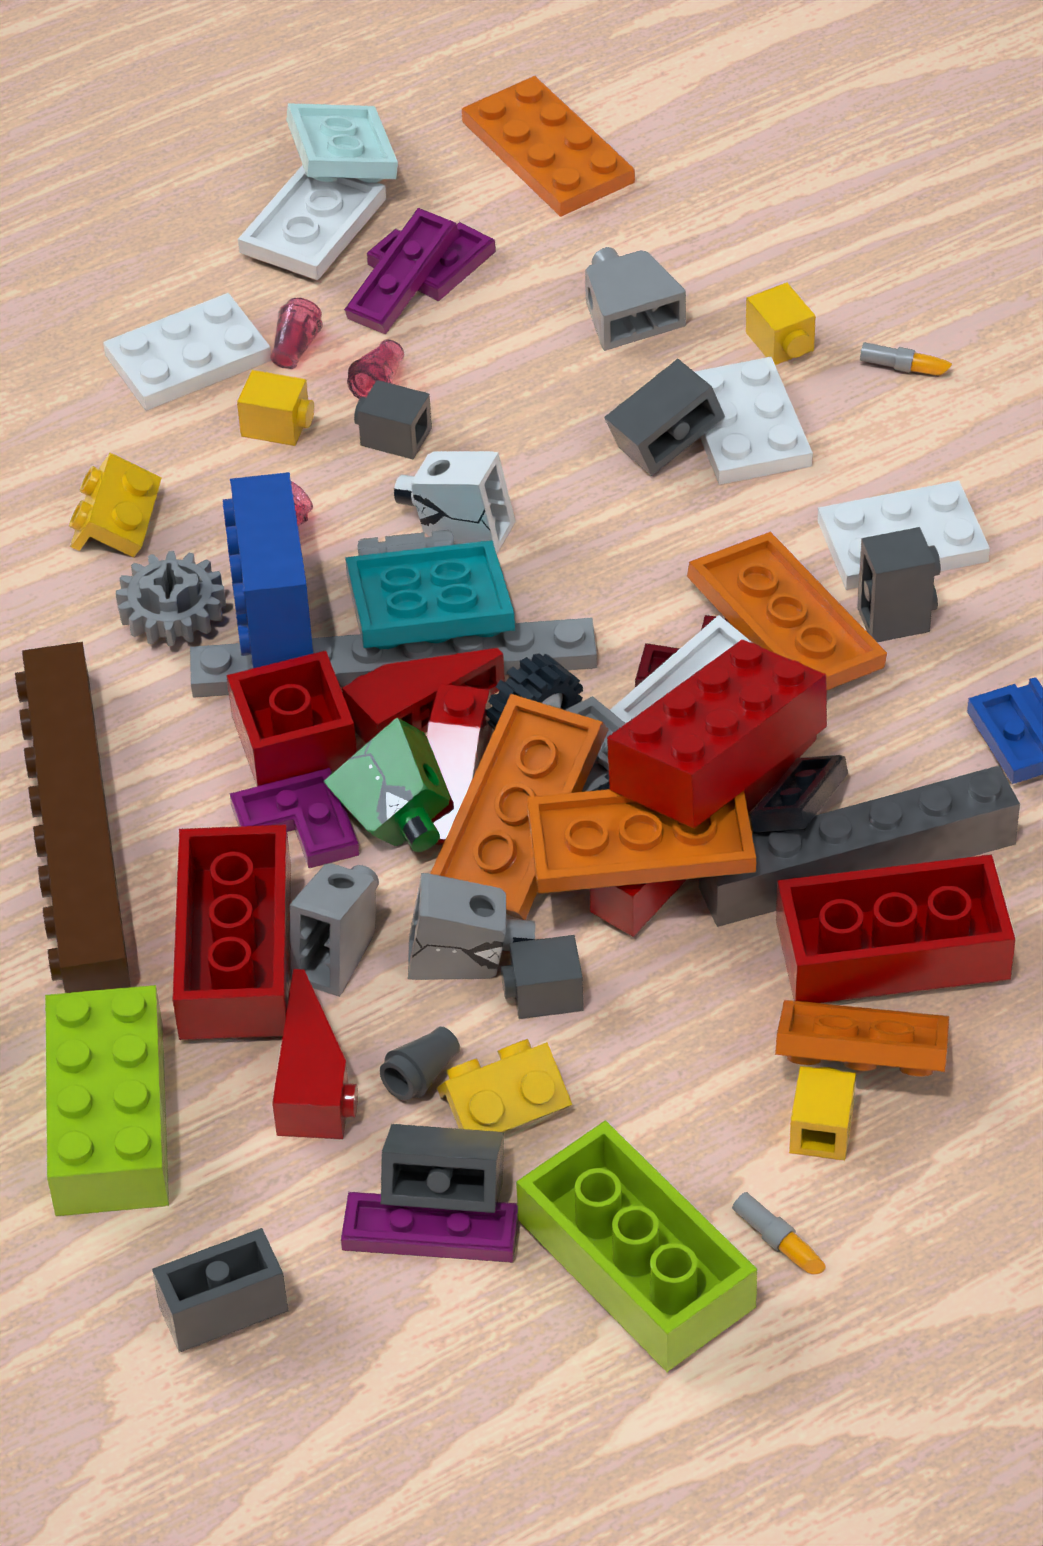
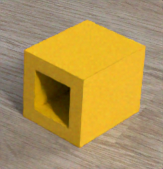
(780, 323)
(274, 408)
(822, 1112)

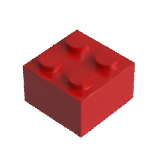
(291, 718)

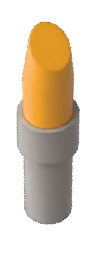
(903, 359)
(778, 1234)

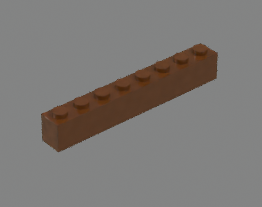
(74, 820)

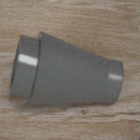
(416, 1065)

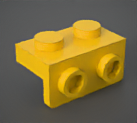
(115, 505)
(506, 1092)

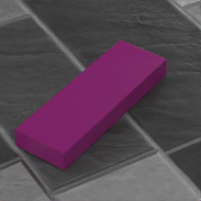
(401, 271)
(428, 1231)

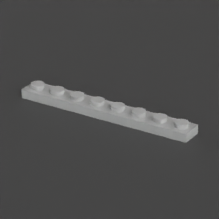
(566, 641)

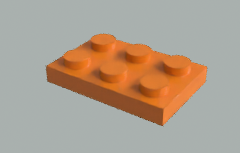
(862, 1037)

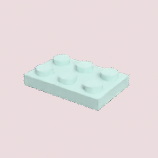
(341, 142)

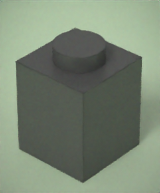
(394, 419)
(544, 977)

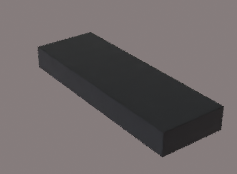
(799, 793)

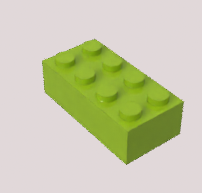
(105, 1101)
(636, 1245)

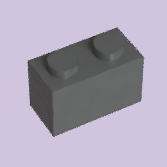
(664, 416)
(897, 584)
(442, 1168)
(220, 1289)

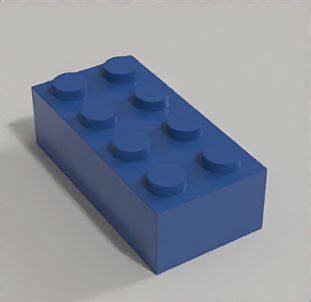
(267, 569)

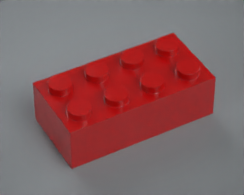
(717, 732)
(894, 929)
(232, 932)

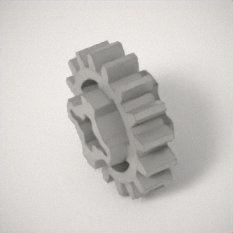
(170, 598)

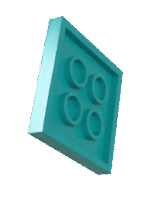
(429, 594)

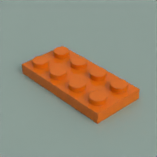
(548, 146)
(786, 609)
(528, 755)
(614, 841)

